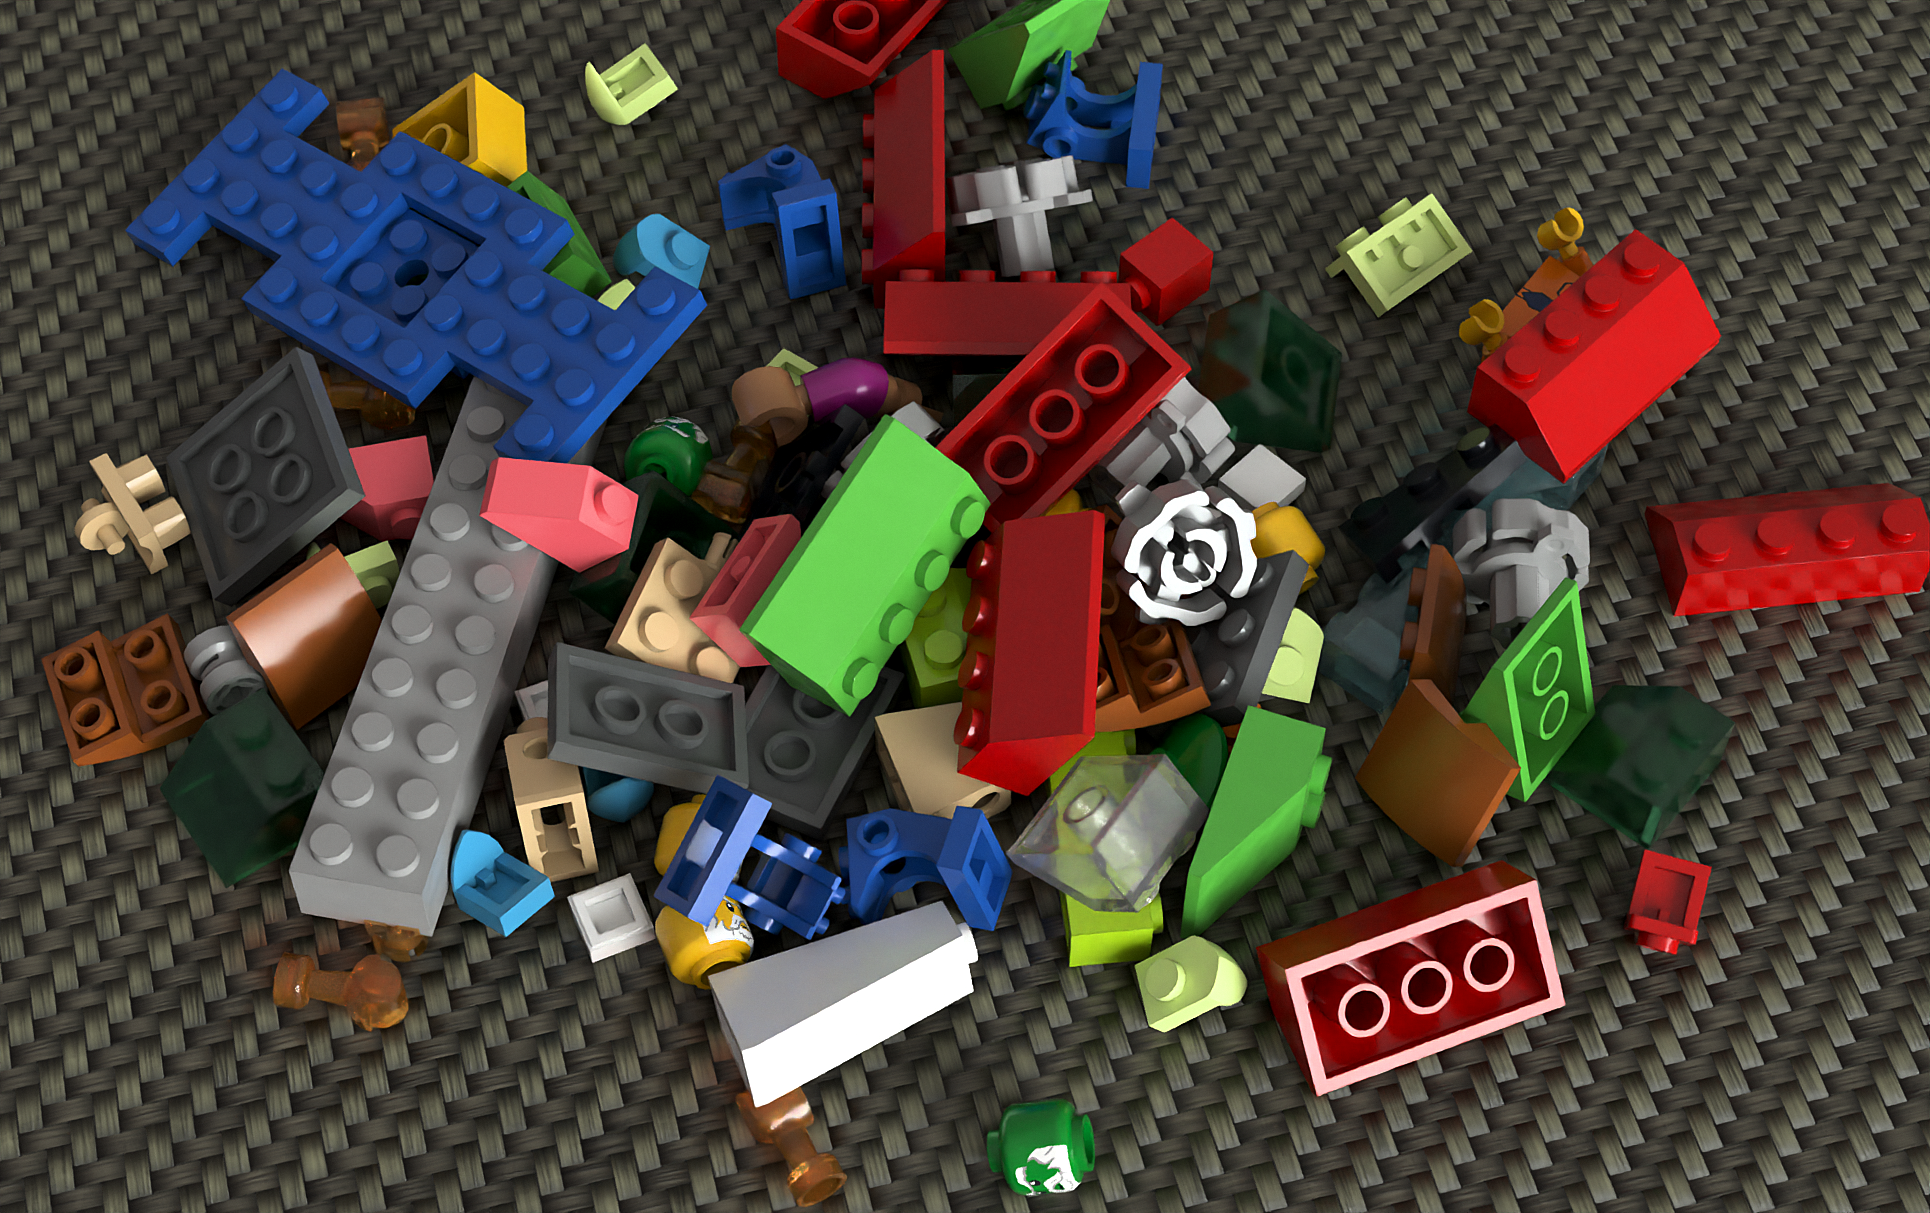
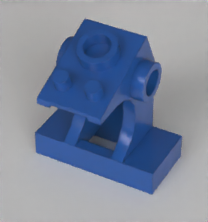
(1064, 105)
(803, 209)
(936, 849)
(784, 887)

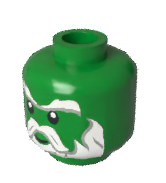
(672, 449)
(1042, 1147)

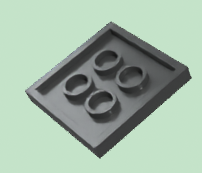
(264, 477)

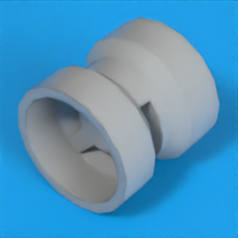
(222, 668)

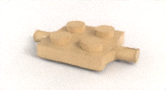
(657, 615)

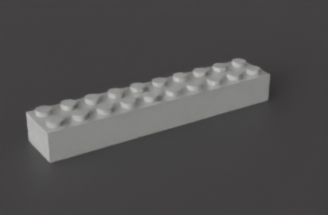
(429, 695)

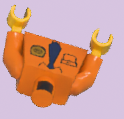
(1554, 276)

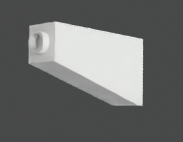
(839, 996)

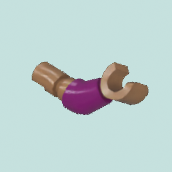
(861, 384)

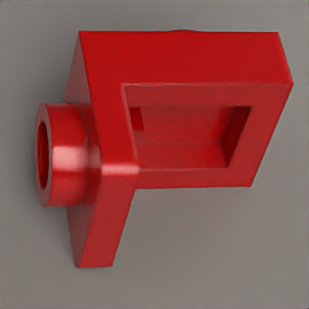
(1666, 901)

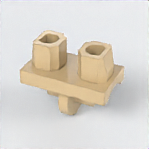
(148, 529)

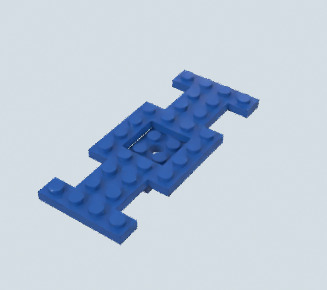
(353, 244)

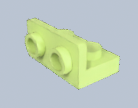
(1401, 255)

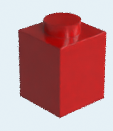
(1166, 271)

